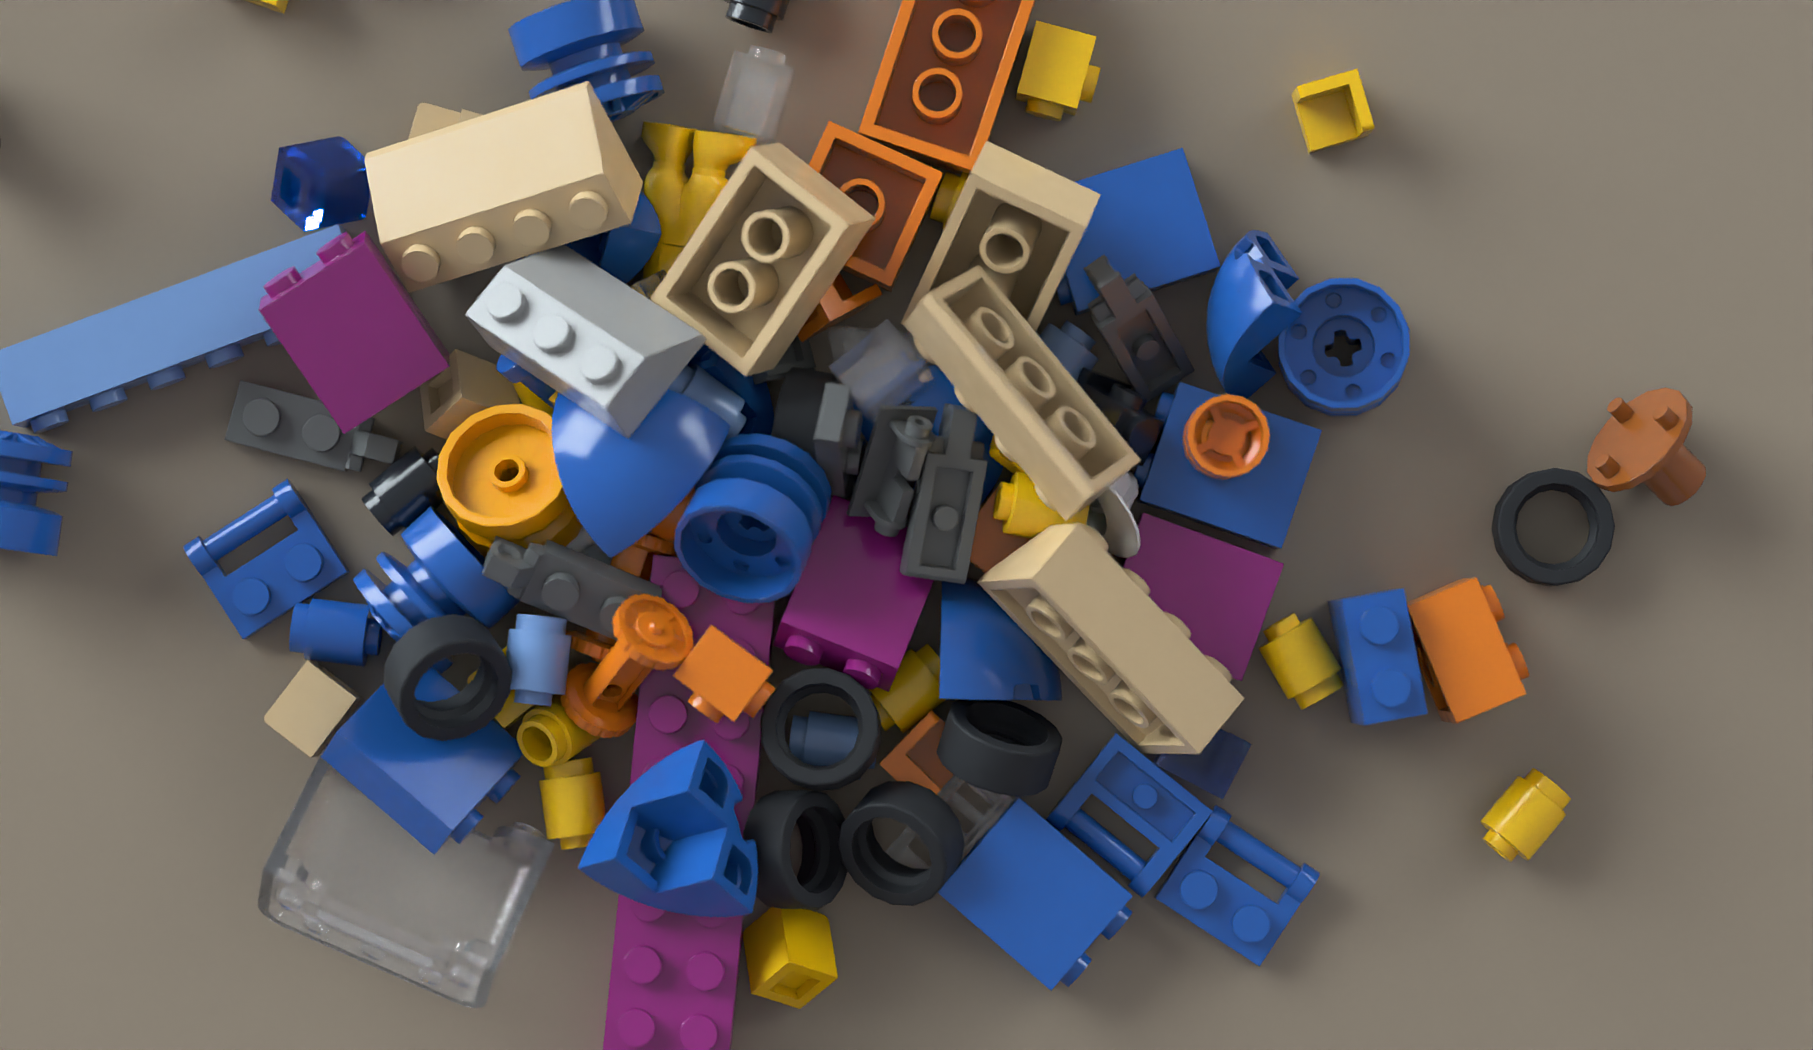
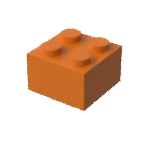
(886, 186)
(1463, 650)

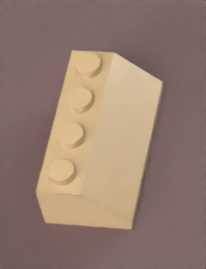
(501, 187)
(1020, 392)
(1114, 640)

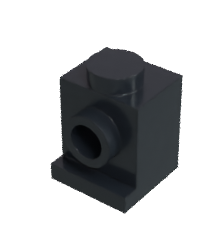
(1123, 410)

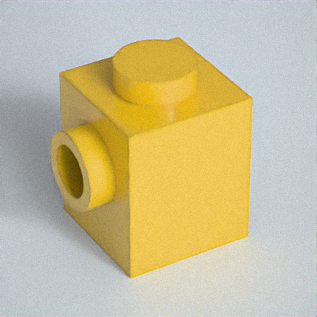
(1057, 72)

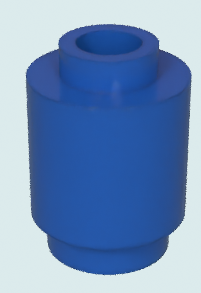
(335, 632)

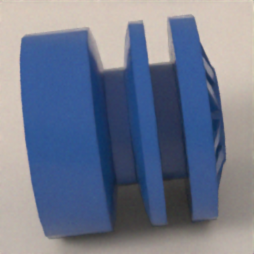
(584, 44)
(1365, 318)
(753, 519)
(23, 523)
(438, 583)

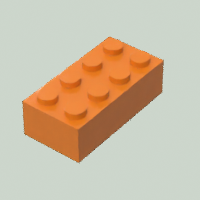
(945, 78)

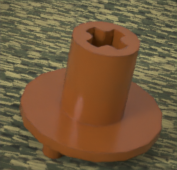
(1647, 447)

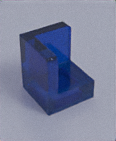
(321, 183)
(1213, 767)

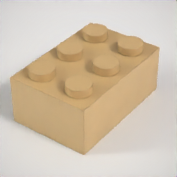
(1016, 226)
(763, 258)

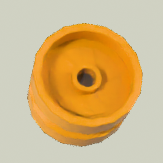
(505, 480)

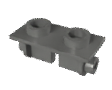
(892, 466)

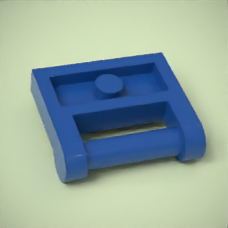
(277, 577)
(1144, 799)
(1225, 903)

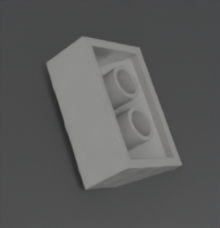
(585, 334)

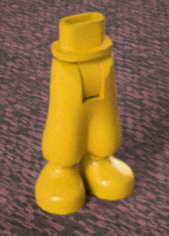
(677, 199)

